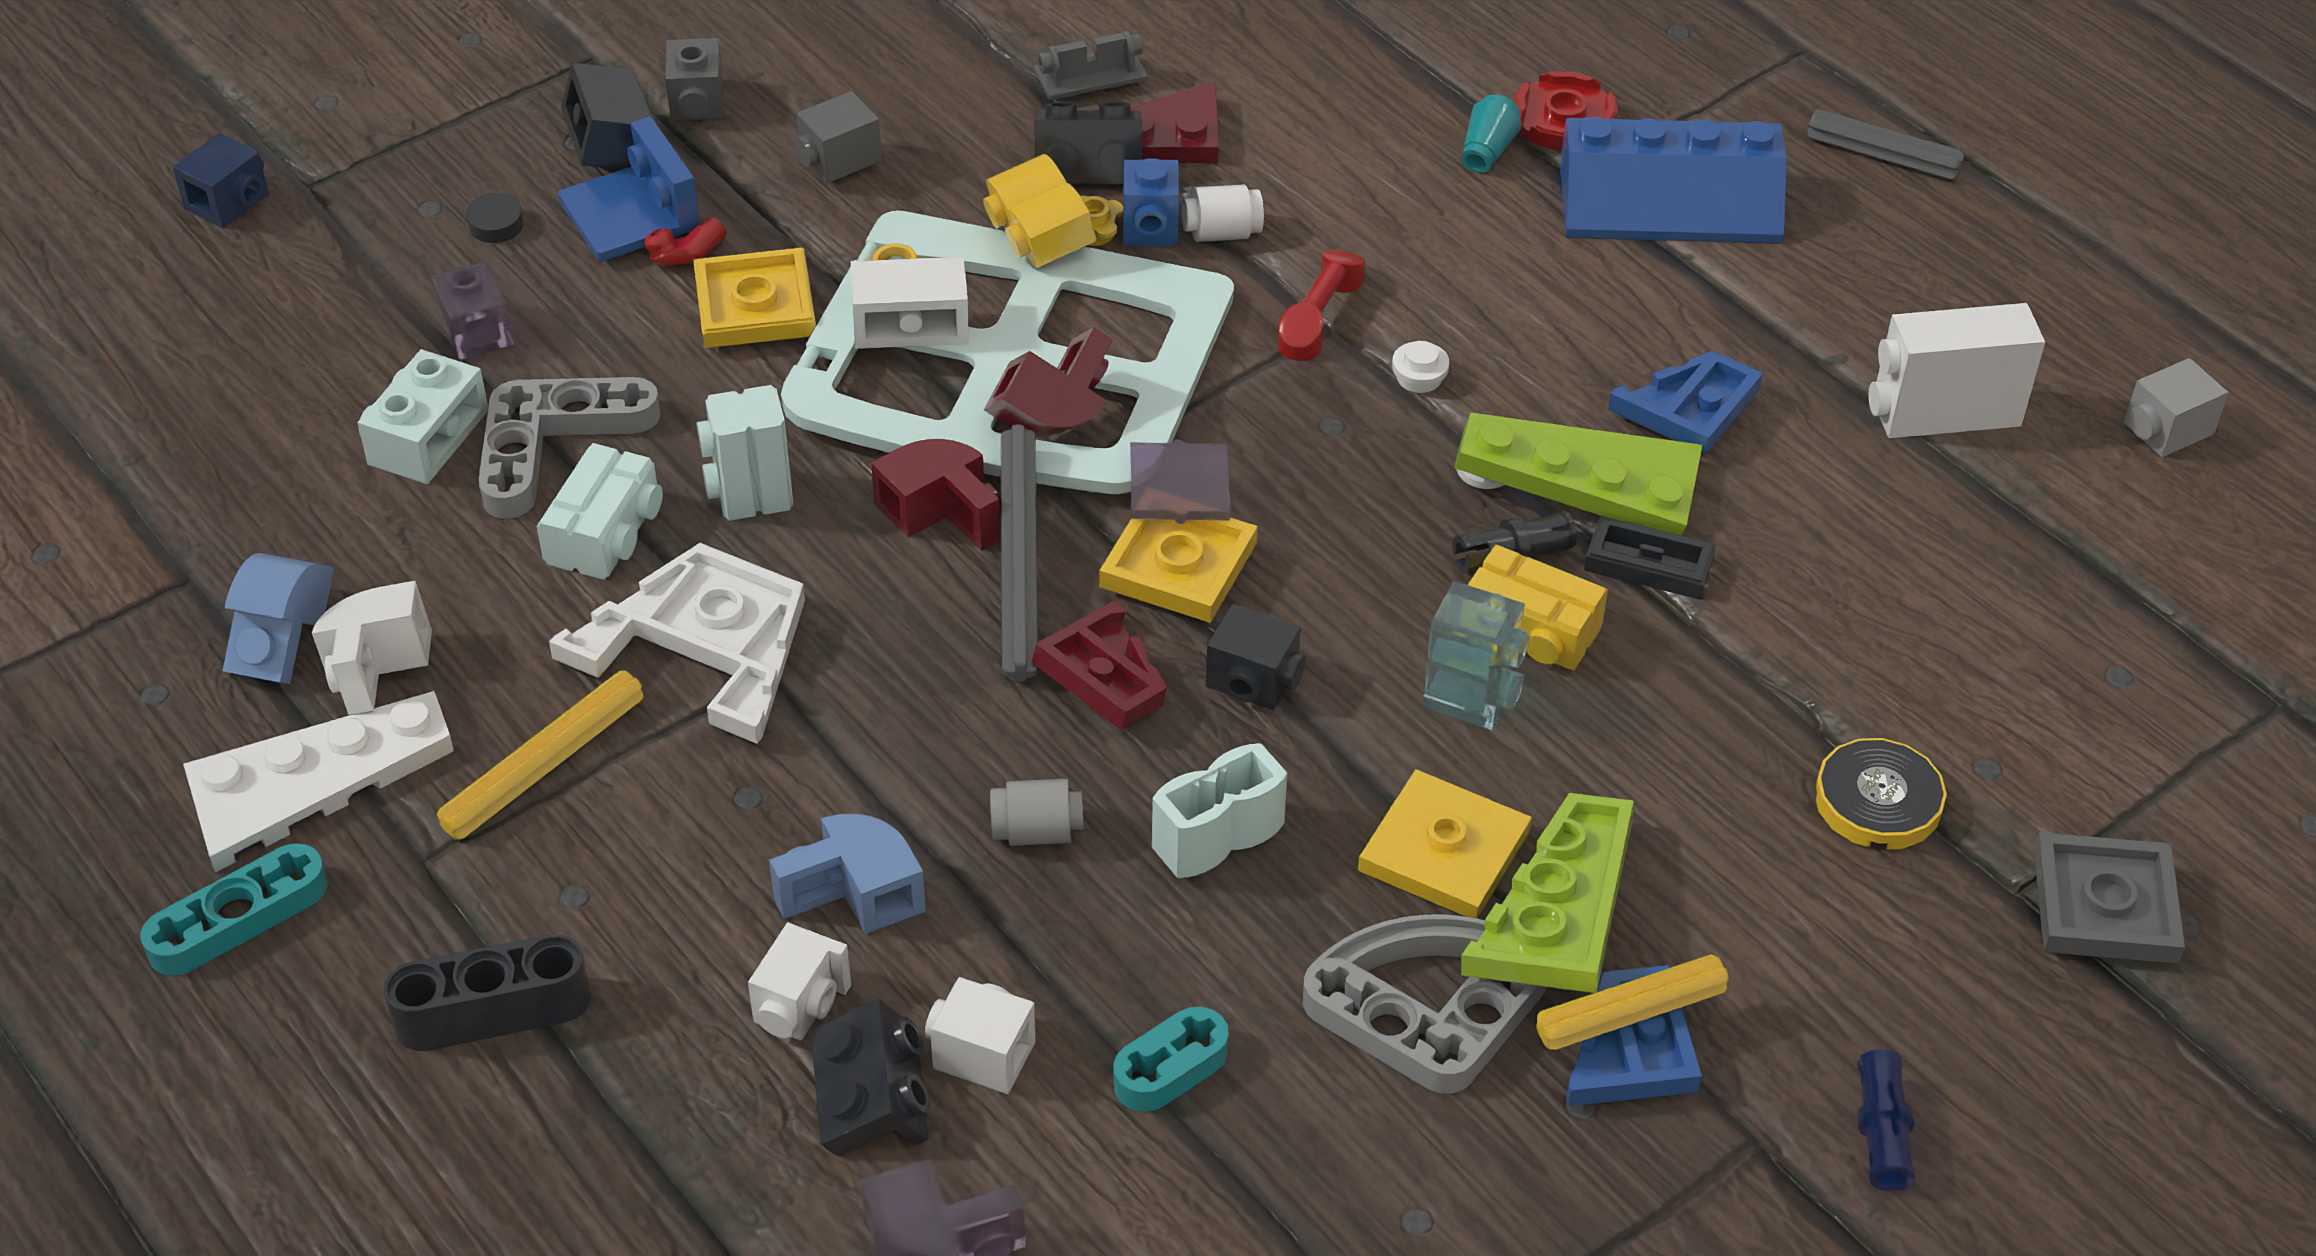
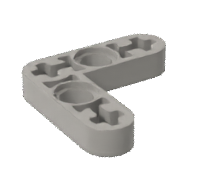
(542, 416)

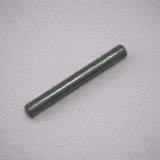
(1018, 553)

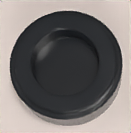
(494, 218)

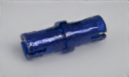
(1885, 1120)

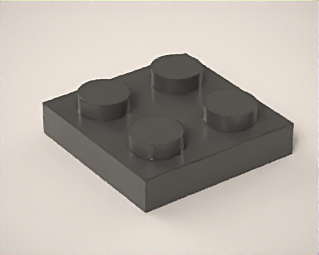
(2108, 898)

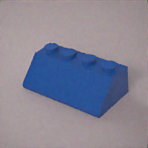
(1673, 180)

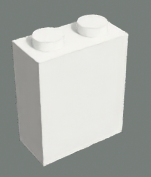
(1956, 370)

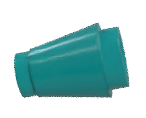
(1490, 130)

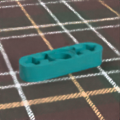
(202, 946)

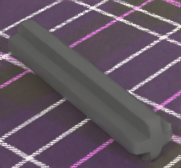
(1885, 144)

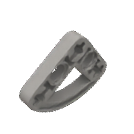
(1445, 1032)

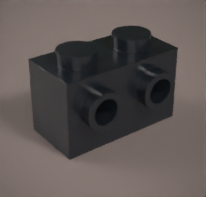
(599, 112)

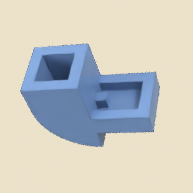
(270, 605)
(856, 861)

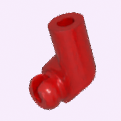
(696, 245)

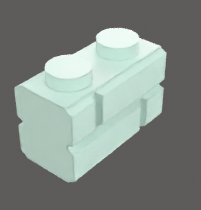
(748, 452)
(599, 511)

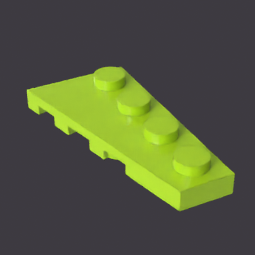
(1589, 469)
(1560, 903)

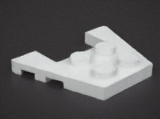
(711, 612)

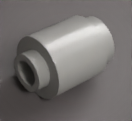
(1035, 812)

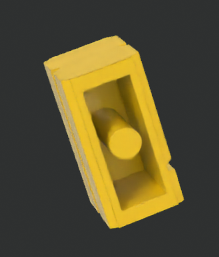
(1559, 607)

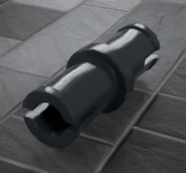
(1524, 537)

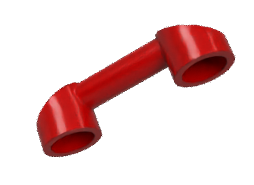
(1302, 323)

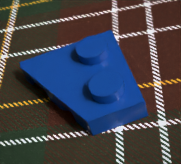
(1691, 400)
(1638, 1059)

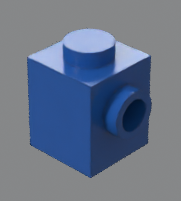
(1151, 191)

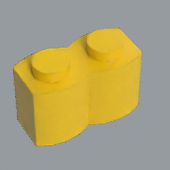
(1039, 211)

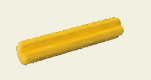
(1632, 1002)

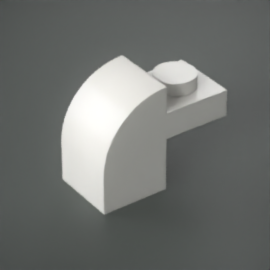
(372, 636)

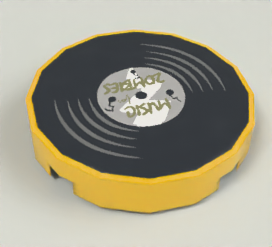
(1880, 793)

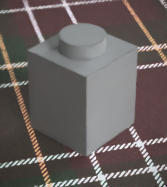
(2175, 407)

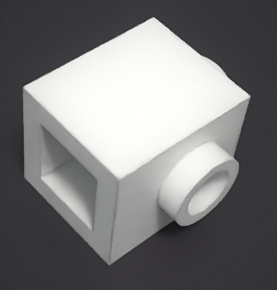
(981, 1034)

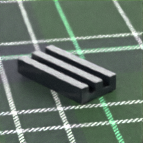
(1647, 563)

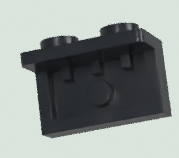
(1089, 143)
(869, 1078)

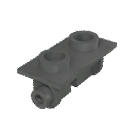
(1071, 71)

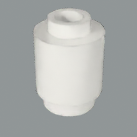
(1222, 213)

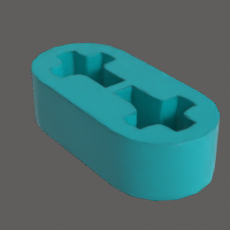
(1175, 1064)

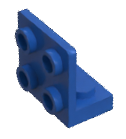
(626, 205)

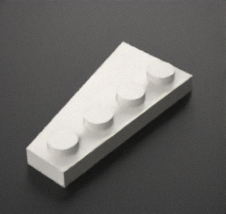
(283, 779)

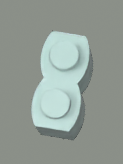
(1218, 810)

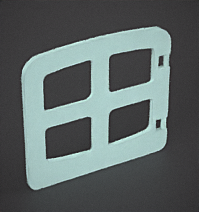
(1163, 387)

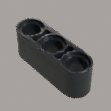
(487, 992)

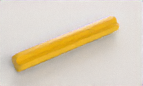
(539, 755)

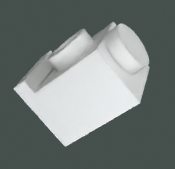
(798, 981)

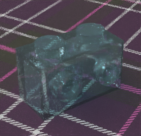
(1475, 655)

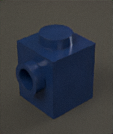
(221, 180)

